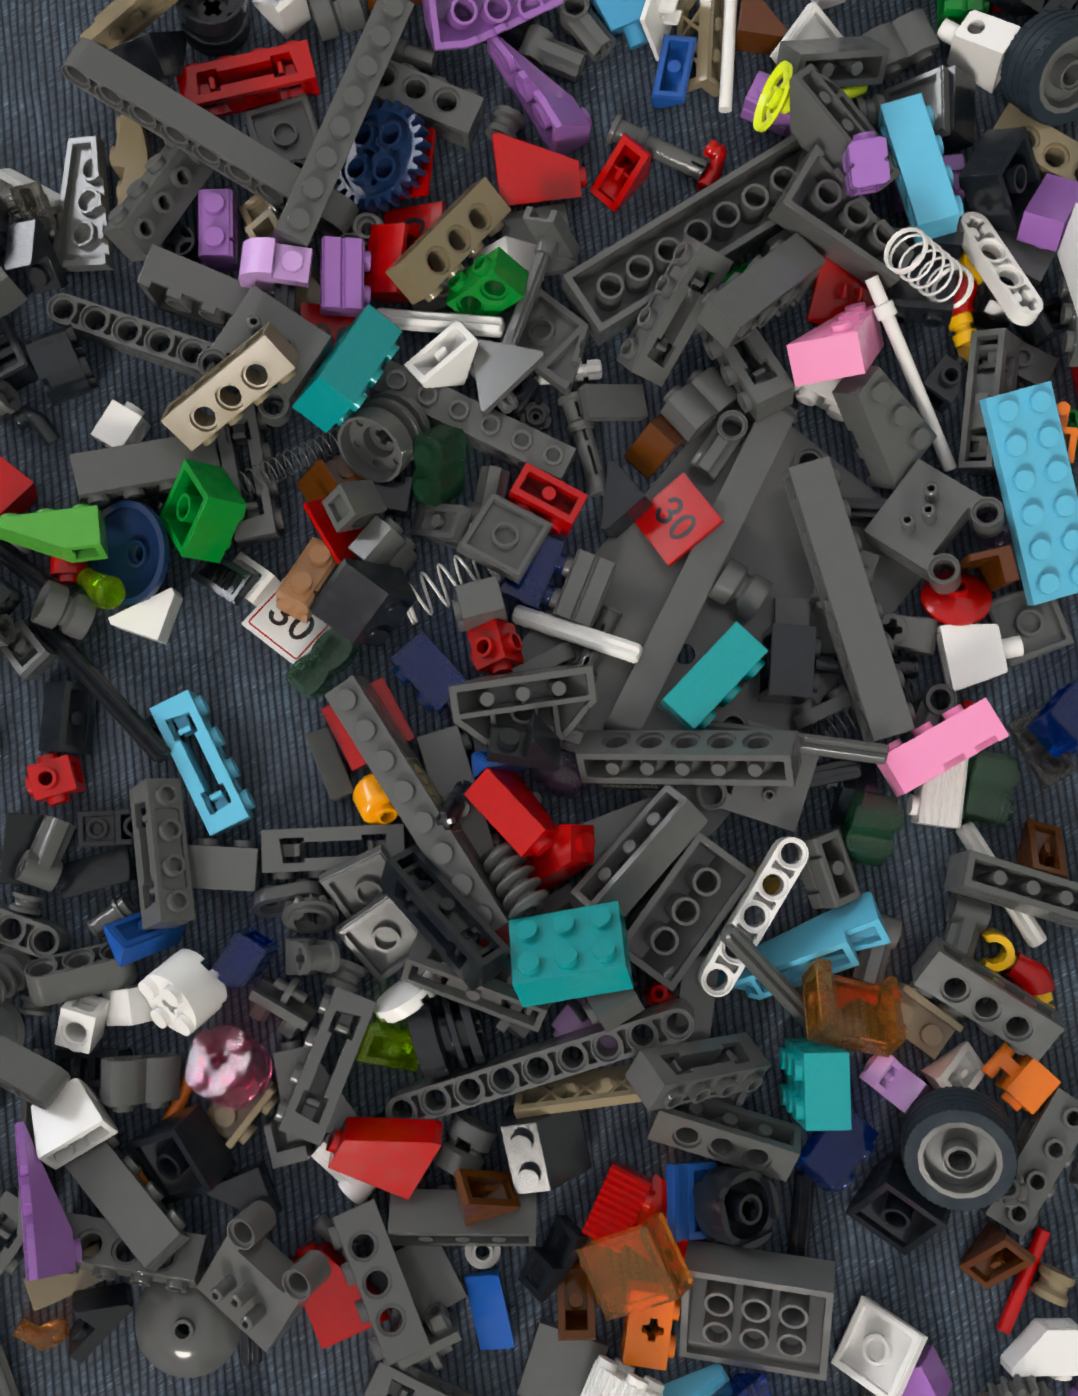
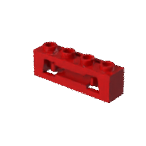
(250, 78)

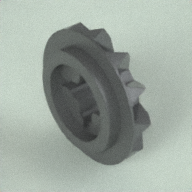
(301, 916)

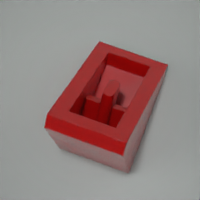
(622, 173)

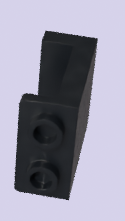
(913, 305)

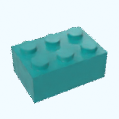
(349, 370)
(714, 679)
(570, 954)
(816, 1084)

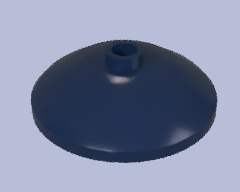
(136, 549)

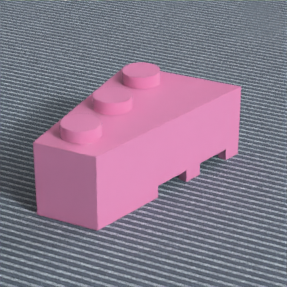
(837, 347)
(941, 746)

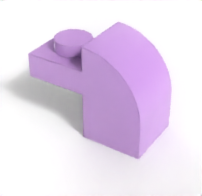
(269, 263)
(894, 1081)

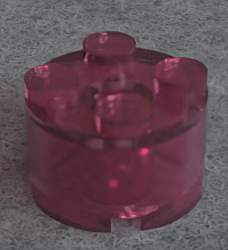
(228, 1067)

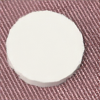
(401, 1000)

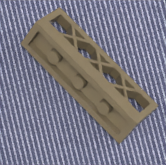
(125, 20)
(708, 50)
(577, 1092)

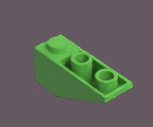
(66, 534)

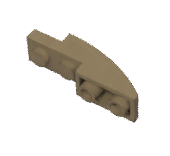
(129, 154)
(261, 222)

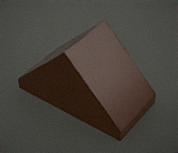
(757, 28)
(654, 447)
(1042, 848)
(484, 1194)
(994, 1257)

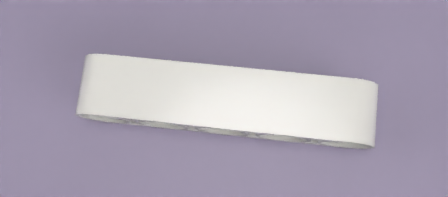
(769, 906)

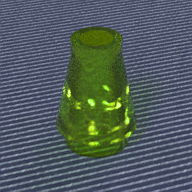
(103, 589)

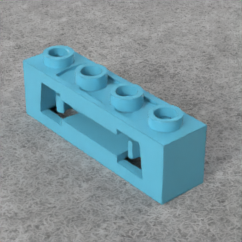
(179, 710)

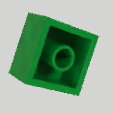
(202, 511)

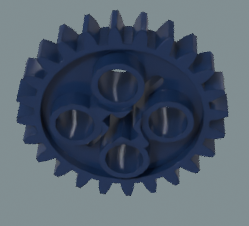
(385, 157)

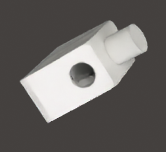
(978, 46)
(974, 653)
(70, 1125)

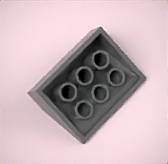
(757, 1309)

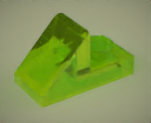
(387, 1047)

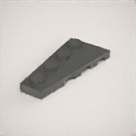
(86, 208)

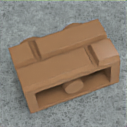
(306, 580)

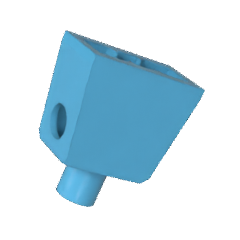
(623, 17)

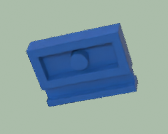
(680, 1198)

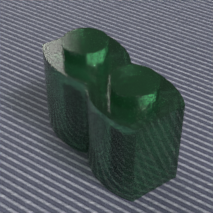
(439, 465)
(316, 670)
(990, 788)
(871, 827)

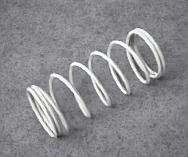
(954, 265)
(411, 613)

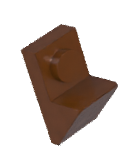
(324, 478)
(575, 1307)

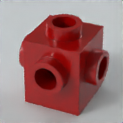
(495, 647)
(55, 778)

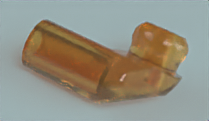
(44, 1336)

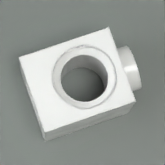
(121, 425)
(82, 1023)

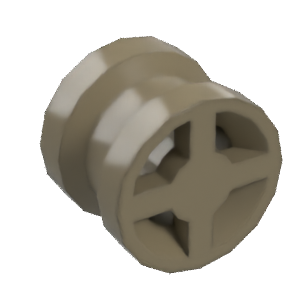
(1053, 1284)

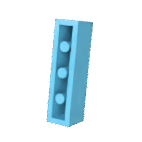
(924, 178)

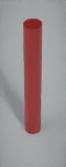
(1023, 1282)

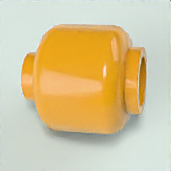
(373, 802)

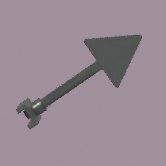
(505, 364)

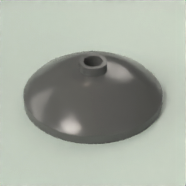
(191, 1355)

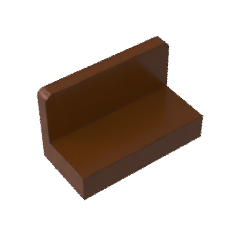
(994, 567)

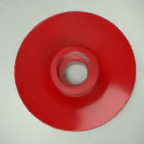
(963, 607)

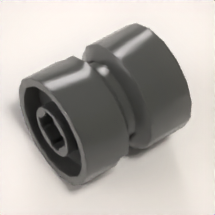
(336, 15)
(740, 589)
(57, 607)
(456, 1154)

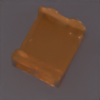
(852, 1011)
(635, 1268)

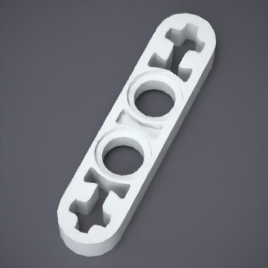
(1019, 301)

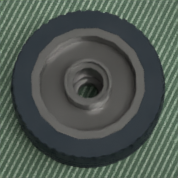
(1042, 67)
(959, 1148)

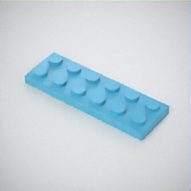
(1035, 489)

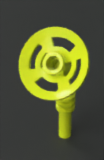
(777, 99)

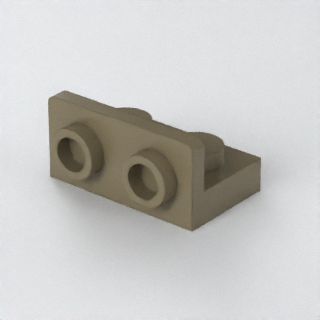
(926, 1024)
(238, 1124)

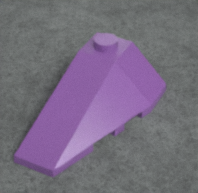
(470, 22)
(549, 107)
(45, 1228)

